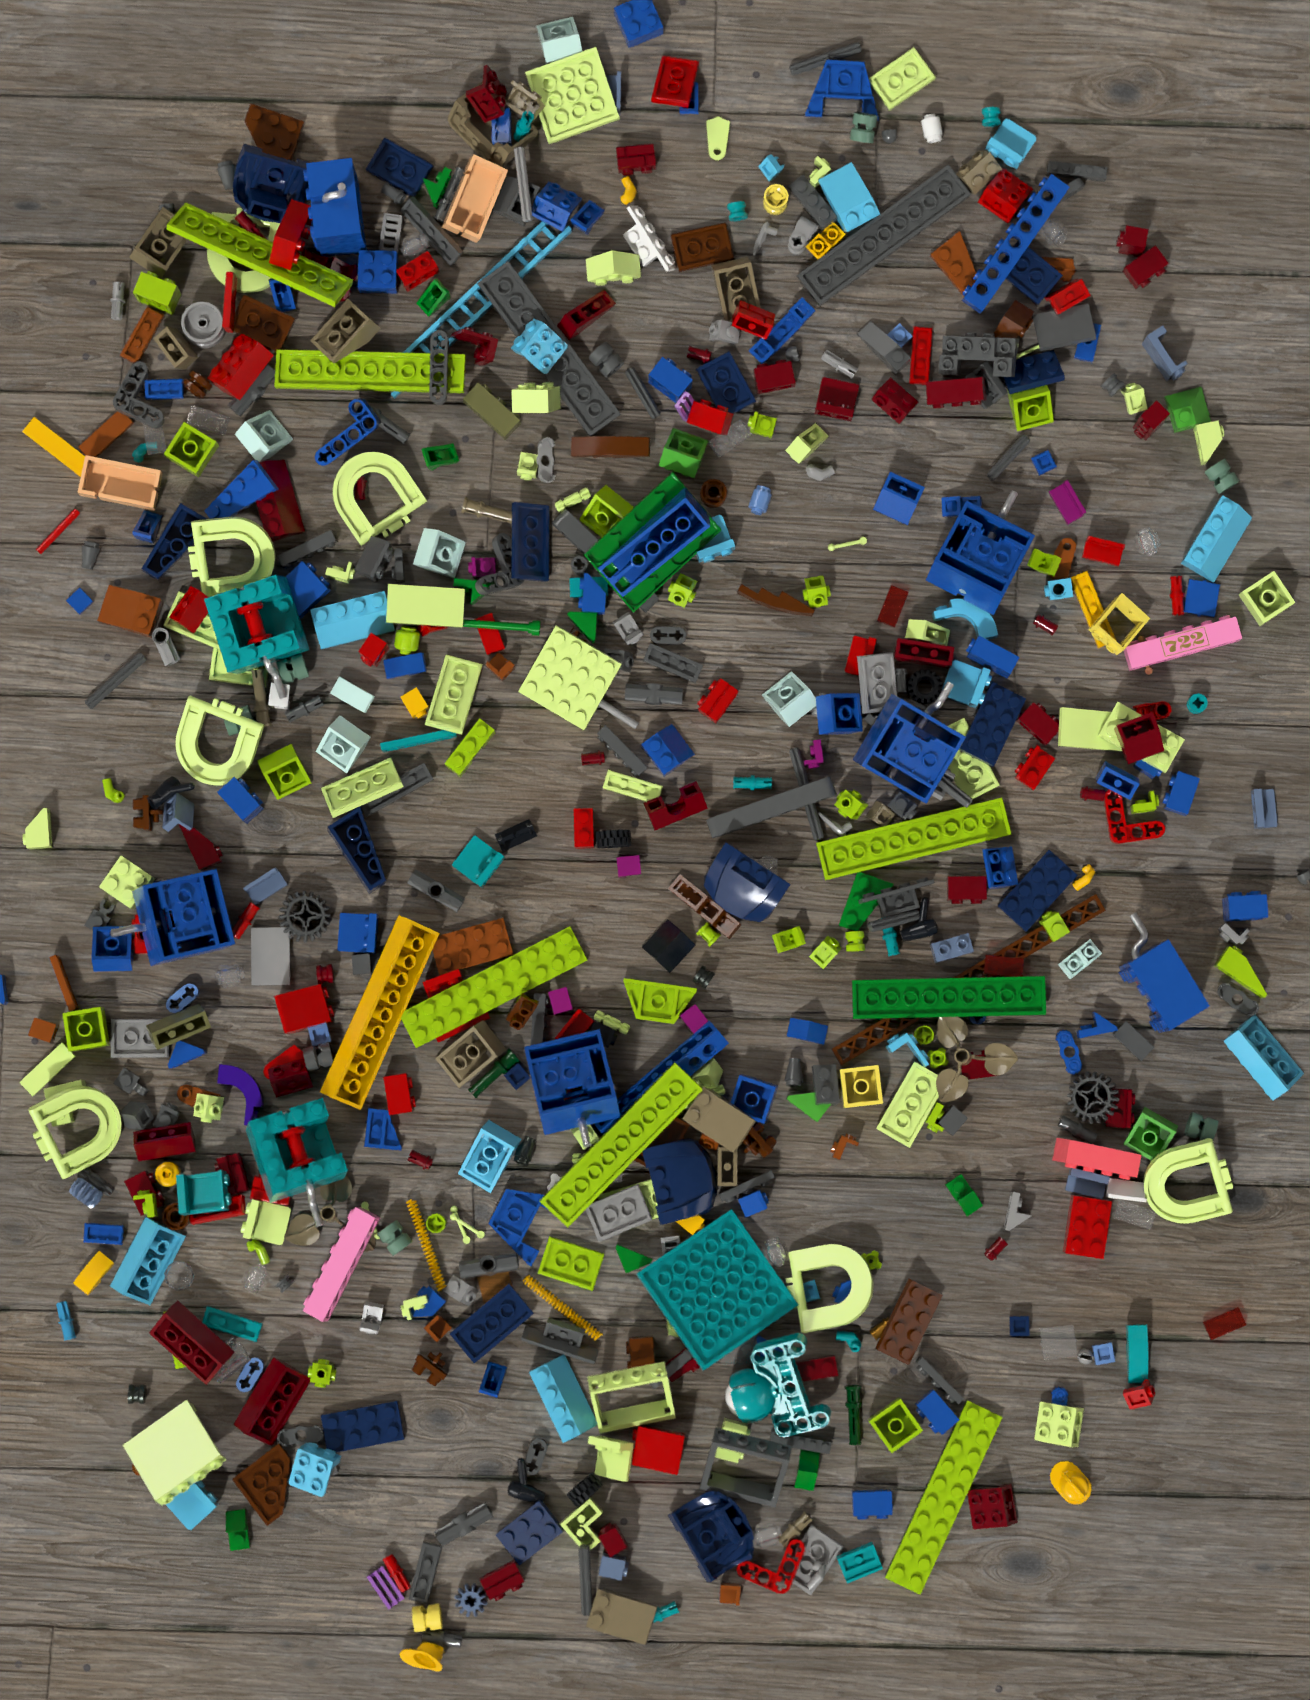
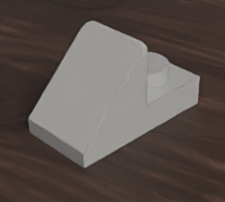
(1012, 1217)

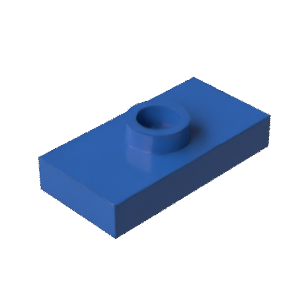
(502, 129)
(1086, 350)
(164, 389)
(103, 1233)

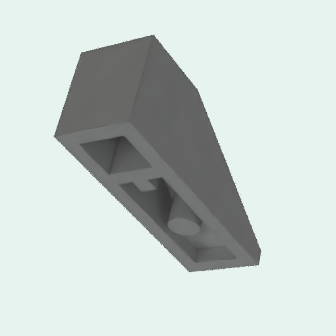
(884, 347)

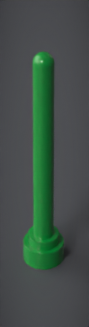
(532, 627)

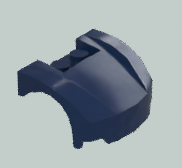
(267, 183)
(743, 885)
(681, 1179)
(714, 1533)

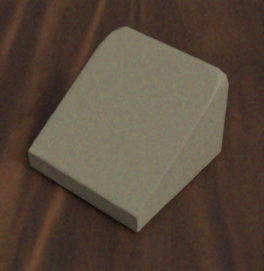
(880, 814)

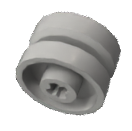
(192, 323)

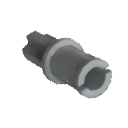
(117, 301)
(838, 363)

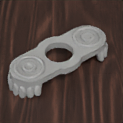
(545, 473)

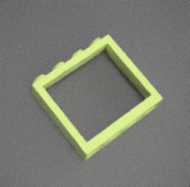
(637, 1414)

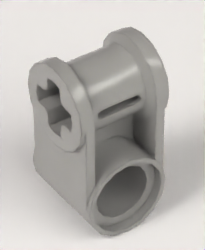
(802, 233)

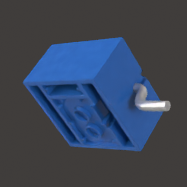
(335, 207)
(981, 555)
(899, 749)
(196, 923)
(1163, 981)
(568, 1066)

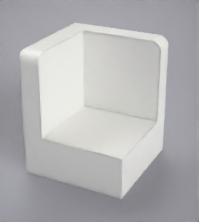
(275, 702)

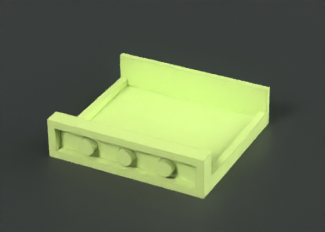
(174, 1453)

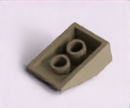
(158, 245)
(734, 283)
(345, 332)
(471, 1053)
(719, 1119)
(621, 1616)

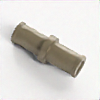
(795, 1529)

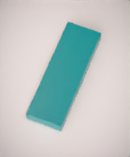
(232, 1324)

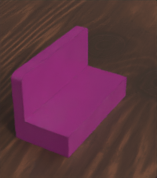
(1067, 502)

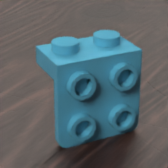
(1011, 143)
(539, 345)
(719, 545)
(967, 683)
(897, 1041)
(313, 1468)
(193, 1505)

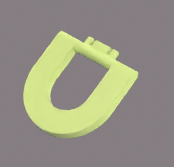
(246, 280)
(399, 479)
(230, 528)
(189, 732)
(65, 1102)
(1194, 1209)
(837, 1314)

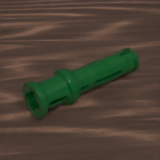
(501, 1066)
(853, 1406)

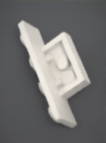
(645, 241)

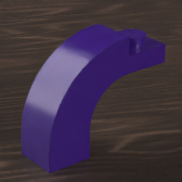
(247, 1084)

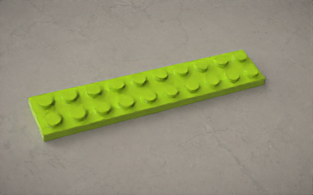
(256, 252)
(365, 371)
(913, 839)
(493, 987)
(621, 1144)
(943, 1497)

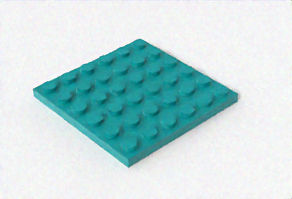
(717, 1290)

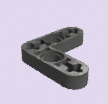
(132, 402)
(505, 575)

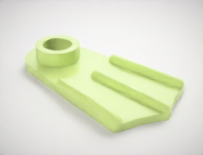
(717, 136)

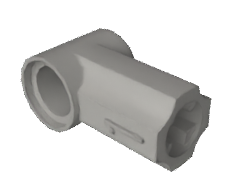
(166, 648)

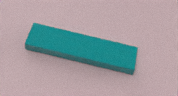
(417, 740)

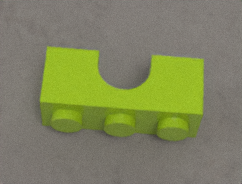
(469, 747)

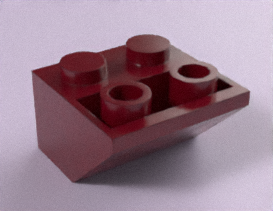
(1139, 738)

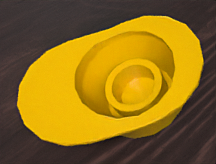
(1070, 1482)
(424, 1656)

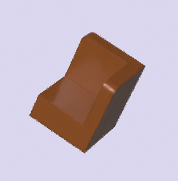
(500, 666)
(43, 1030)
(437, 1327)
(730, 1593)

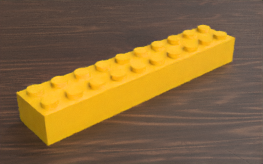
(379, 1012)

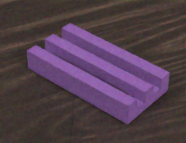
(685, 403)
(394, 1601)

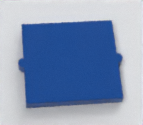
(1201, 598)

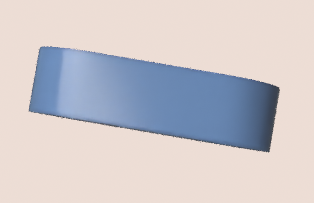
(179, 994)
(253, 1377)

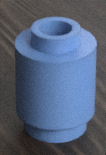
(760, 500)

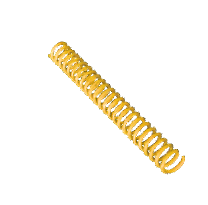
(432, 1261)
(565, 1309)

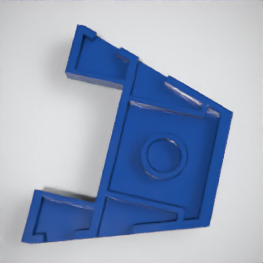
(842, 81)
(513, 1219)

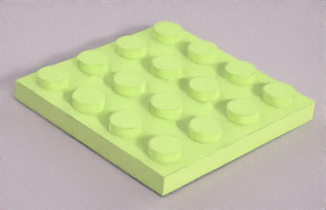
(573, 95)
(570, 677)

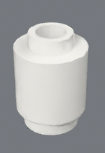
(932, 128)

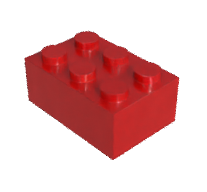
(291, 235)
(240, 366)
(1087, 1227)

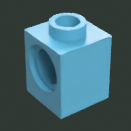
(1067, 589)

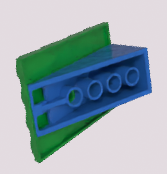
(652, 541)

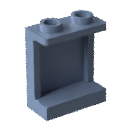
(1161, 357)

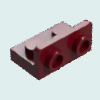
(290, 1078)
(1122, 1115)

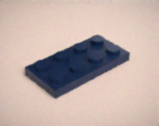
(530, 542)
(992, 724)
(1037, 890)
(491, 1323)
(362, 1427)

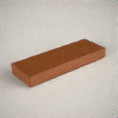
(142, 335)
(106, 435)
(64, 983)

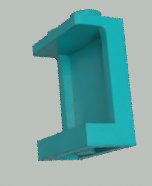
(203, 1192)

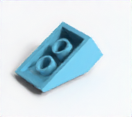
(848, 197)
(489, 1156)

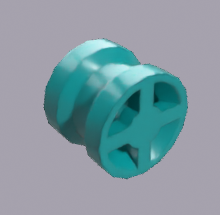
(991, 116)
(737, 211)
(1193, 703)

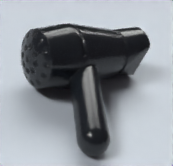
(167, 790)
(924, 927)
(521, 1490)

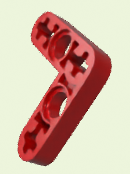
(1127, 829)
(773, 1576)

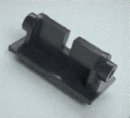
(516, 835)

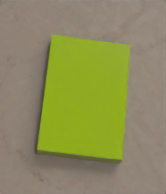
(571, 1263)

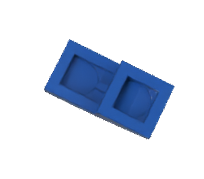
(953, 505)
(405, 665)

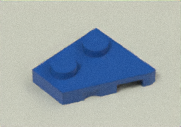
(380, 1131)

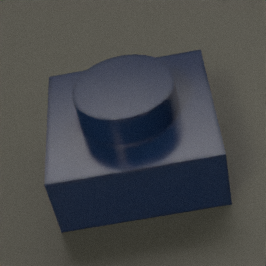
(517, 1076)
(1019, 1326)

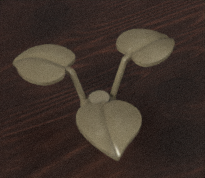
(949, 1082)
(302, 1228)

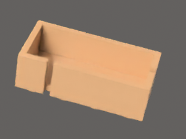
(475, 198)
(120, 482)

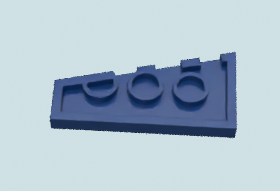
(243, 491)

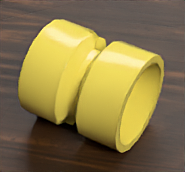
(775, 199)
(427, 1617)

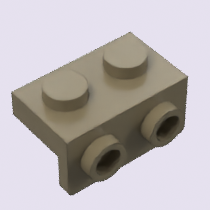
(522, 100)
(979, 171)

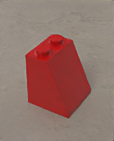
(304, 1008)
(657, 1449)

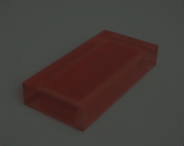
(892, 606)
(1003, 966)
(1224, 1323)

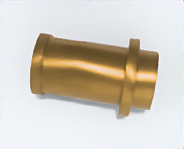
(877, 1330)

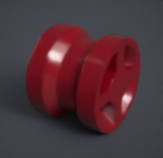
(325, 974)

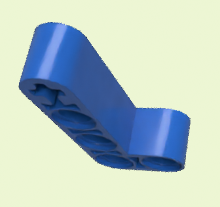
(345, 436)

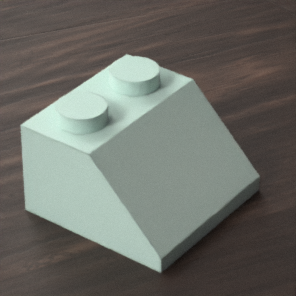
(559, 39)
(263, 436)
(439, 552)
(790, 698)
(343, 744)

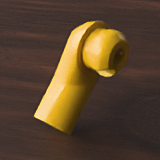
(630, 191)
(1086, 879)

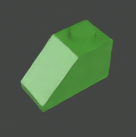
(806, 1104)

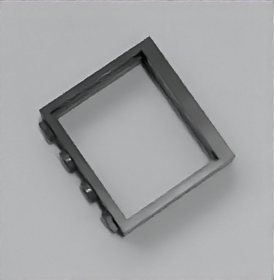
(739, 1487)

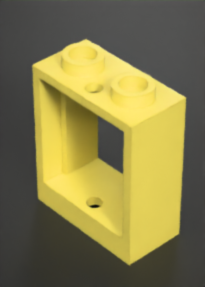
(1131, 611)

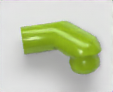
(111, 793)
(260, 1249)

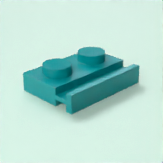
(859, 1562)

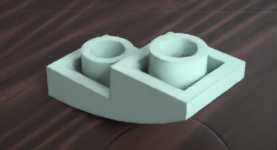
(352, 694)
(1080, 959)

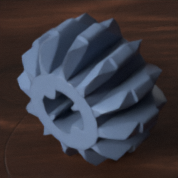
(86, 1192)
(467, 1605)

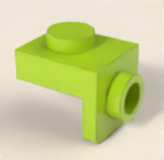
(1044, 562)
(1054, 925)
(789, 939)

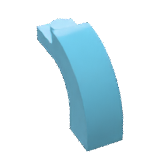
(980, 619)

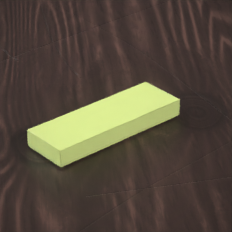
(631, 786)
(47, 1069)

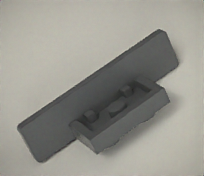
(898, 900)
(562, 1339)

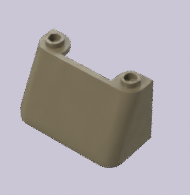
(478, 134)

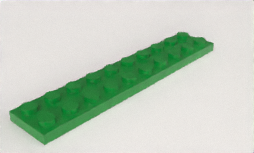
(948, 997)

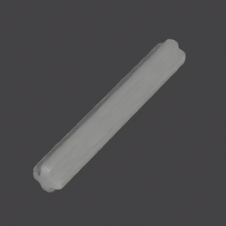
(523, 184)

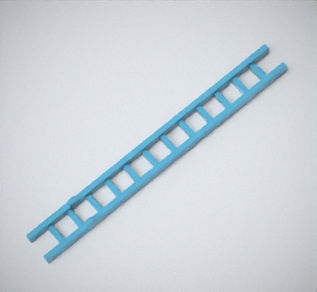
(474, 290)

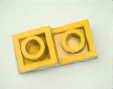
(825, 241)
(93, 1272)

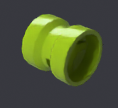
(855, 941)
(926, 1034)
(433, 1223)

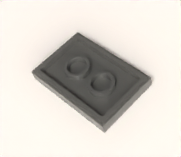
(1065, 329)

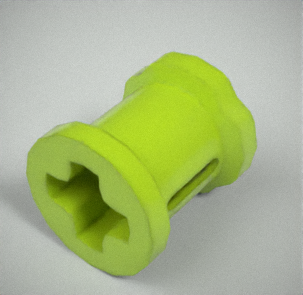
(708, 934)

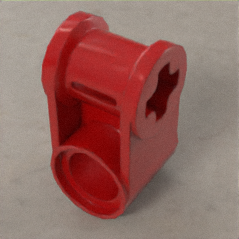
(1152, 707)

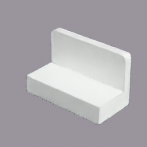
(1125, 1190)

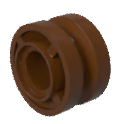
(197, 384)
(709, 485)
(169, 1222)

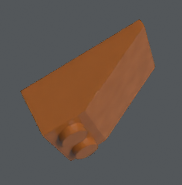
(130, 610)

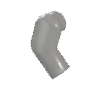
(819, 474)
(819, 1575)

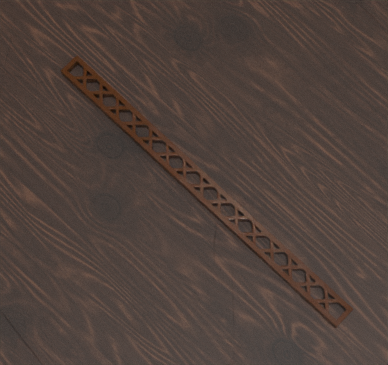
(969, 971)

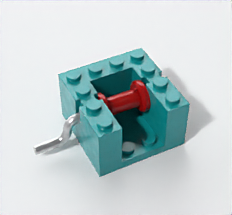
(257, 626)
(296, 1153)

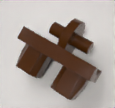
(146, 821)
(521, 1011)
(756, 1143)
(422, 1363)

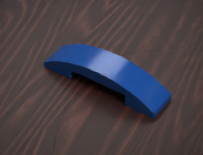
(783, 331)

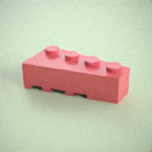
(1096, 1157)

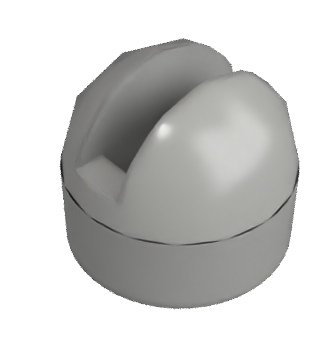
(1086, 1352)

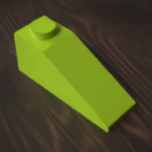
(1239, 969)

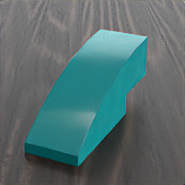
(1137, 1353)

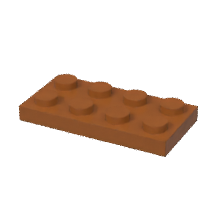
(472, 946)

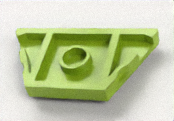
(657, 1000)

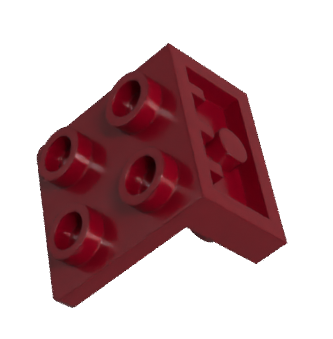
(488, 97)
(486, 344)
(836, 399)
(992, 1507)

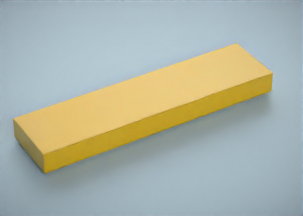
(55, 445)
(1090, 603)

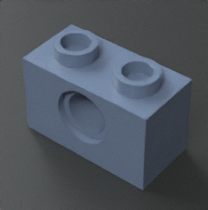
(951, 948)
(613, 1567)

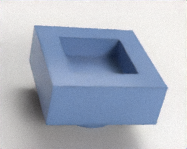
(900, 335)
(319, 1034)
(1103, 1353)

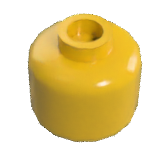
(167, 1167)

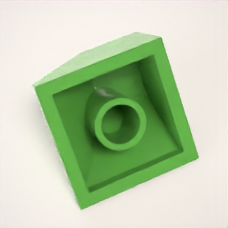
(1187, 409)

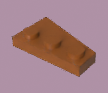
(955, 262)

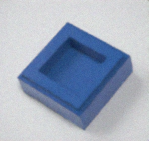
(1043, 463)
(79, 601)

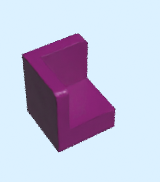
(628, 866)
(560, 1000)
(693, 1018)

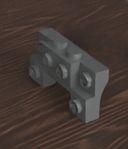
(958, 348)

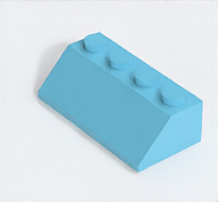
(1217, 539)
(351, 620)
(1263, 1057)
(147, 1260)
(563, 1398)

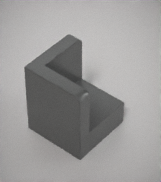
(136, 1115)
(952, 1120)

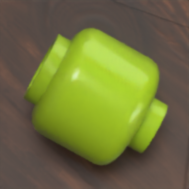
(407, 640)

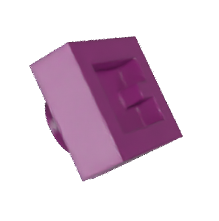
(481, 567)
(815, 751)

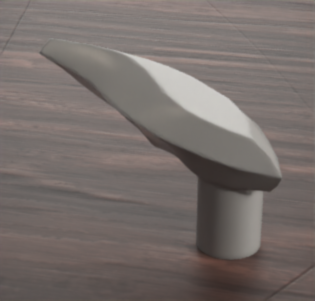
(766, 229)
(841, 831)

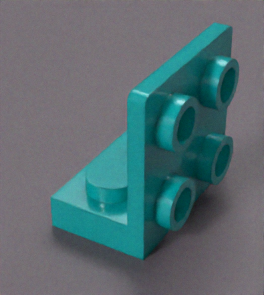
(478, 861)

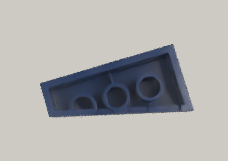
(172, 543)
(355, 843)

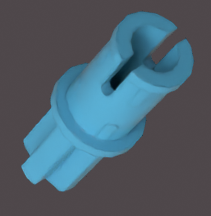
(65, 1320)

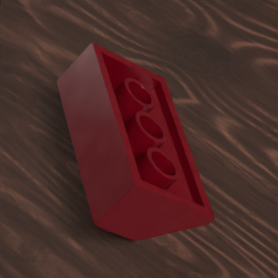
(279, 508)
(191, 1342)
(272, 1401)

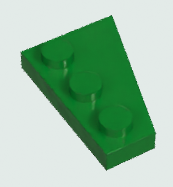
(855, 913)

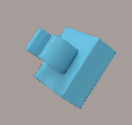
(770, 167)

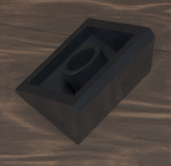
(668, 946)

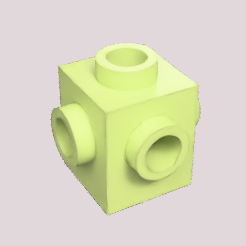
(208, 1107)

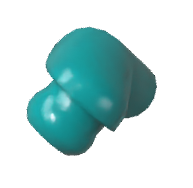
(139, 452)
(851, 1339)

